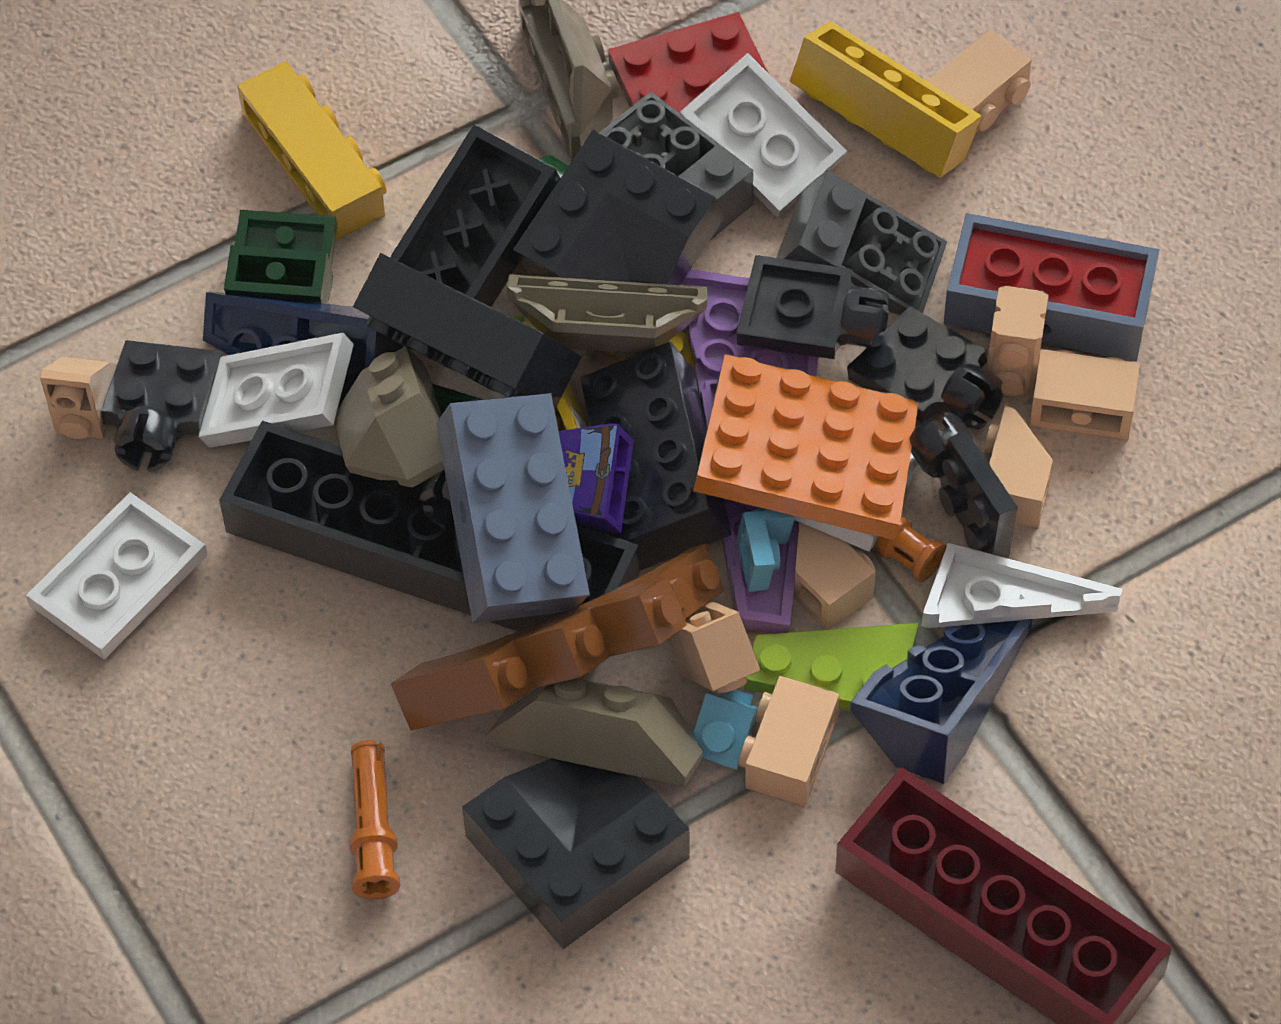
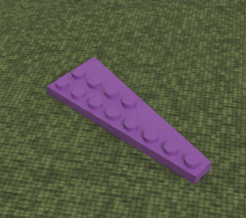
(710, 339)

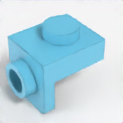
(724, 726)

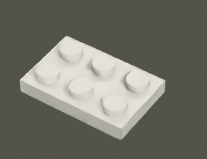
(767, 132)
(280, 384)
(117, 575)

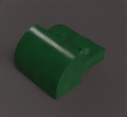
(282, 256)

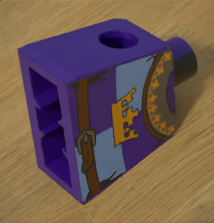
(597, 474)

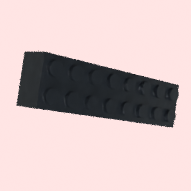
(306, 503)

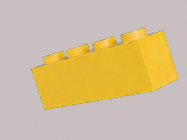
(885, 99)
(312, 148)

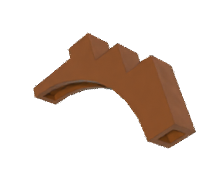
(561, 647)

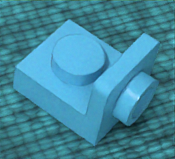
(758, 545)

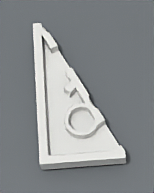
(992, 588)

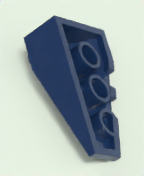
(254, 323)
(938, 696)

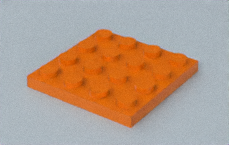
(808, 447)

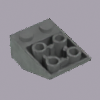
(682, 148)
(857, 232)

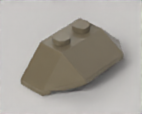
(569, 69)
(605, 313)
(391, 421)
(602, 729)

